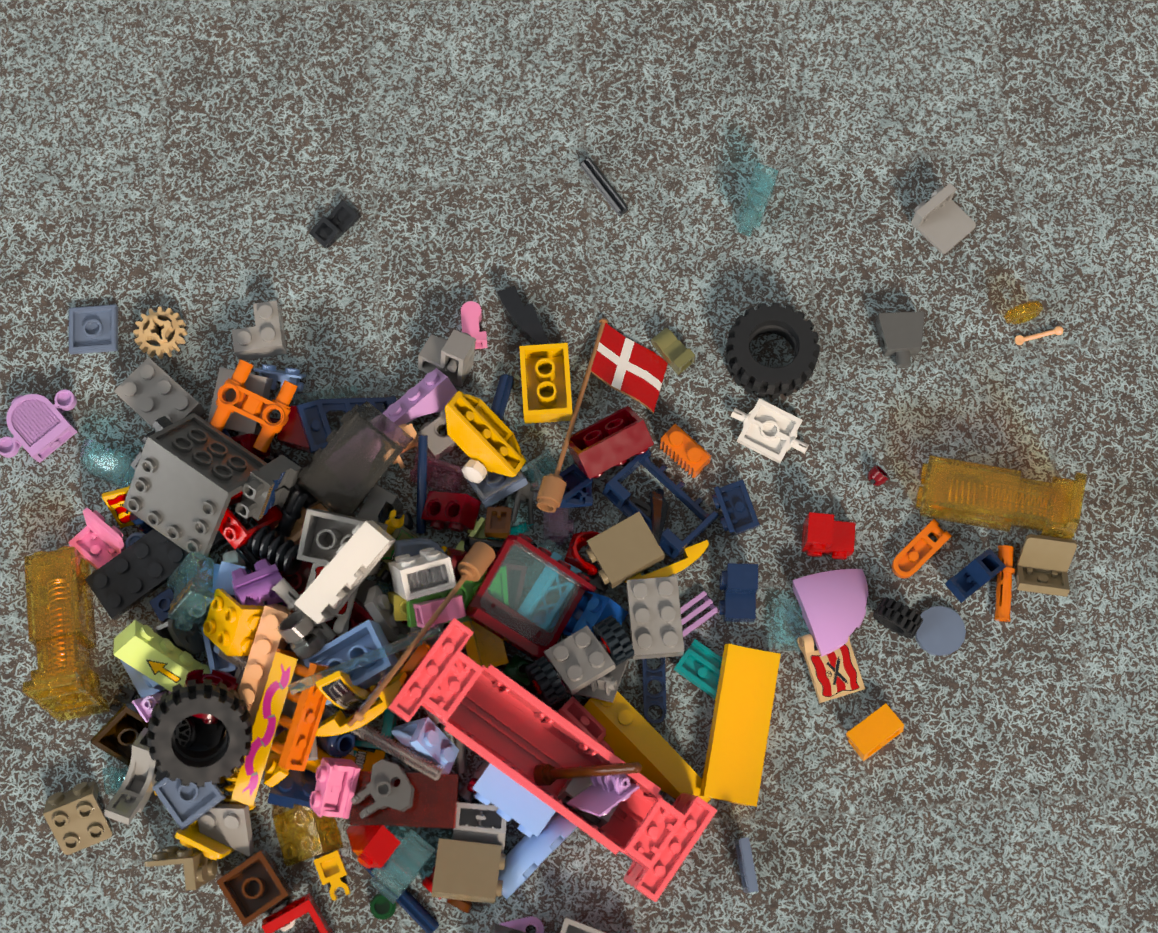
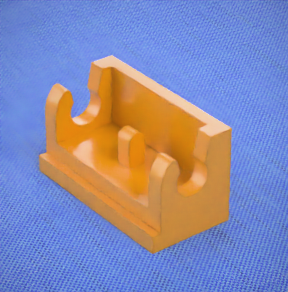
(875, 732)

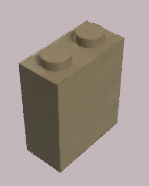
(624, 550)
(468, 871)

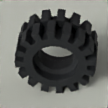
(898, 617)

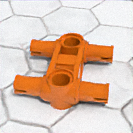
(253, 405)

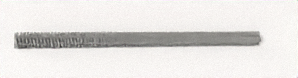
(367, 733)

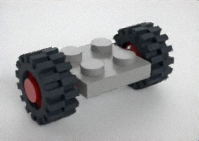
(579, 660)

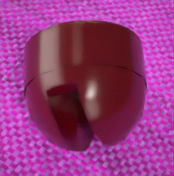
(878, 475)

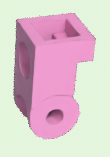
(470, 319)
(426, 609)

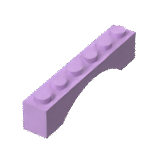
(424, 398)

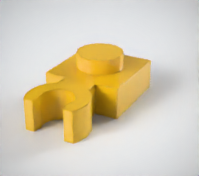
(331, 870)

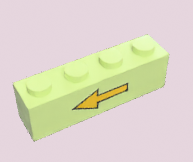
(155, 656)

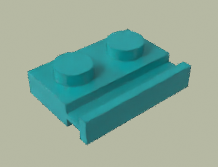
(700, 667)

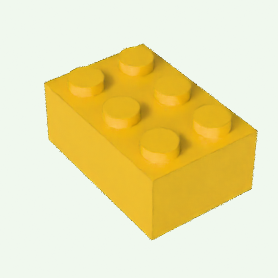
(546, 383)

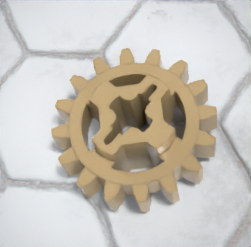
(149, 332)

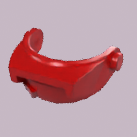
(573, 558)

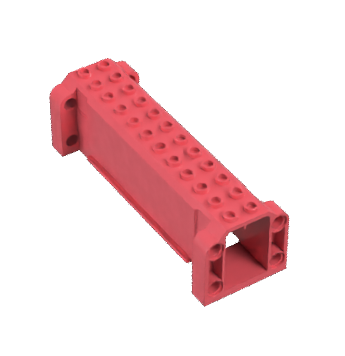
(521, 732)

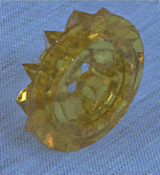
(1023, 312)

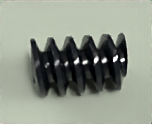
(275, 549)

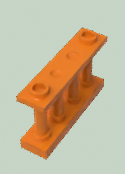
(304, 722)

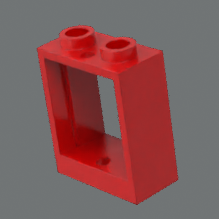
(236, 533)
(293, 911)

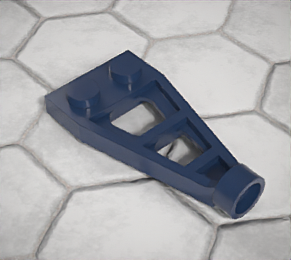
(314, 419)

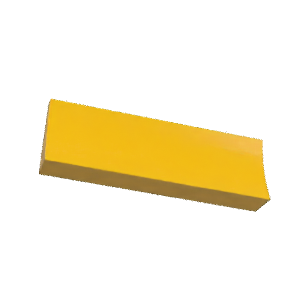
(740, 725)

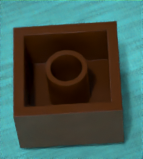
(254, 888)

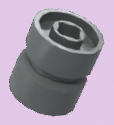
(302, 634)

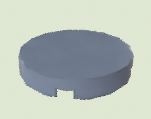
(940, 631)

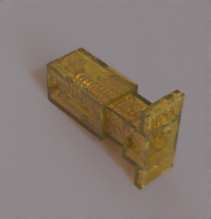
(999, 498)
(63, 632)

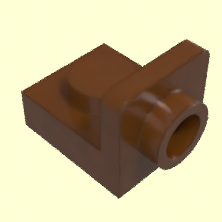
(498, 522)

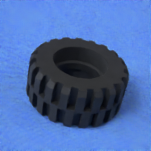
(775, 321)
(199, 765)

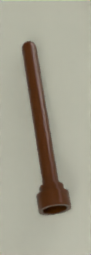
(547, 774)

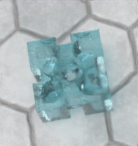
(402, 866)

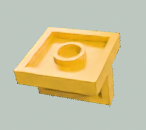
(485, 647)

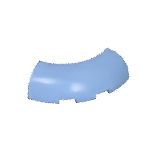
(531, 852)

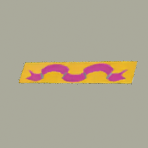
(264, 728)

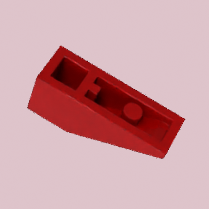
(372, 844)

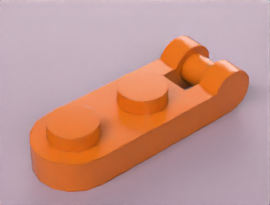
(919, 550)

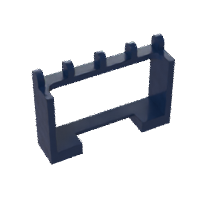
(620, 498)

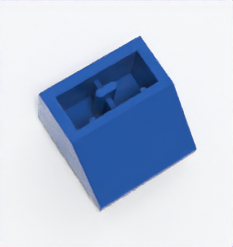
(591, 610)

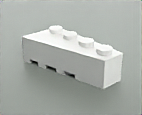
(345, 572)

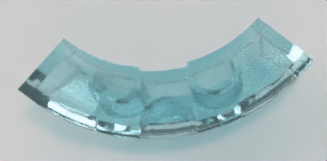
(107, 463)

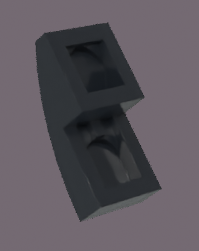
(335, 225)

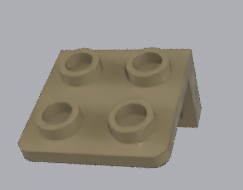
(1045, 565)
(77, 818)
(197, 867)

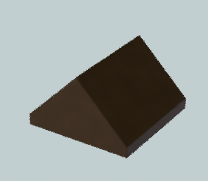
(120, 733)

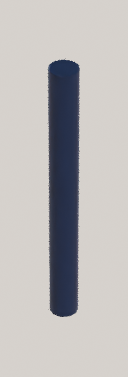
(421, 482)

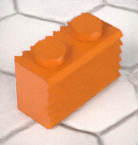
(684, 450)

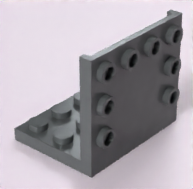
(188, 481)

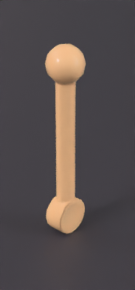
(1019, 340)

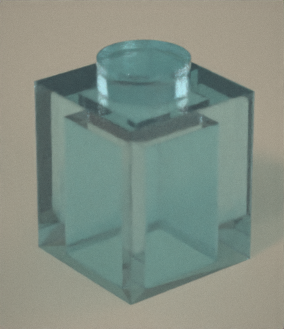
(539, 467)

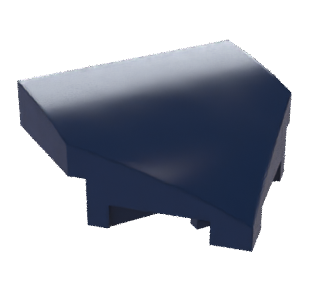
(578, 488)

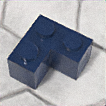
(740, 590)

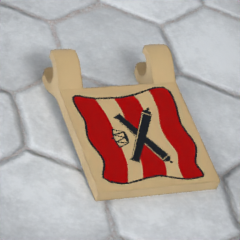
(833, 673)

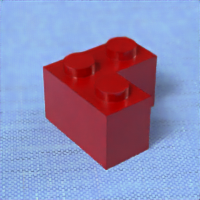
(827, 536)

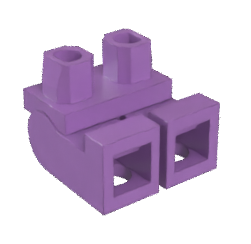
(257, 586)

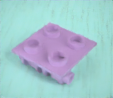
(603, 794)

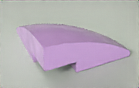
(832, 605)

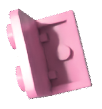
(98, 541)

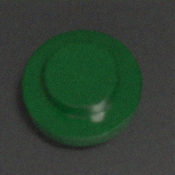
(381, 907)

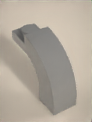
(137, 783)

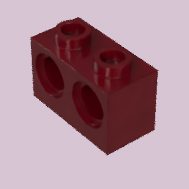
(450, 510)

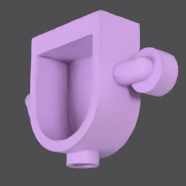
(38, 424)

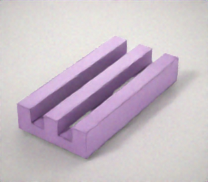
(708, 603)

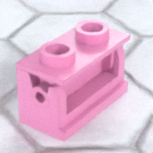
(334, 787)

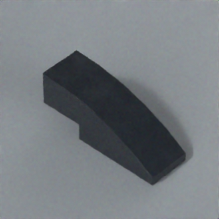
(522, 317)

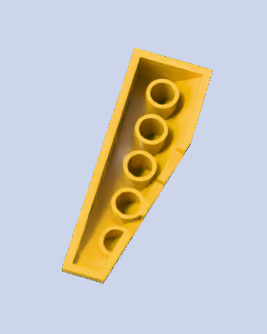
(639, 742)

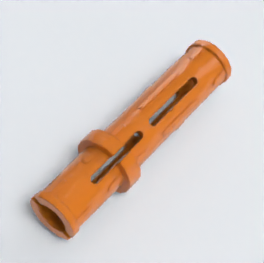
(1004, 584)

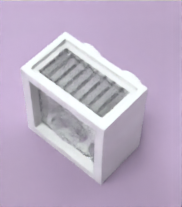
(421, 574)

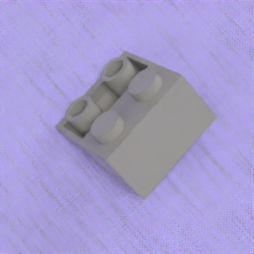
(479, 824)

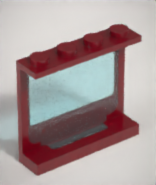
(527, 596)

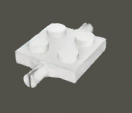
(769, 430)

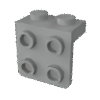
(942, 220)

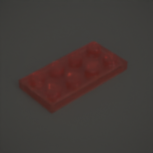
(432, 804)

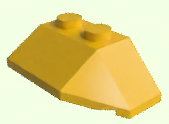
(483, 435)

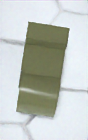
(673, 351)

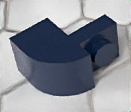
(975, 575)

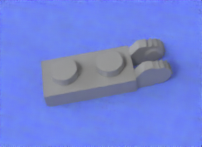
(382, 613)

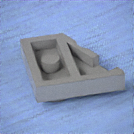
(230, 826)

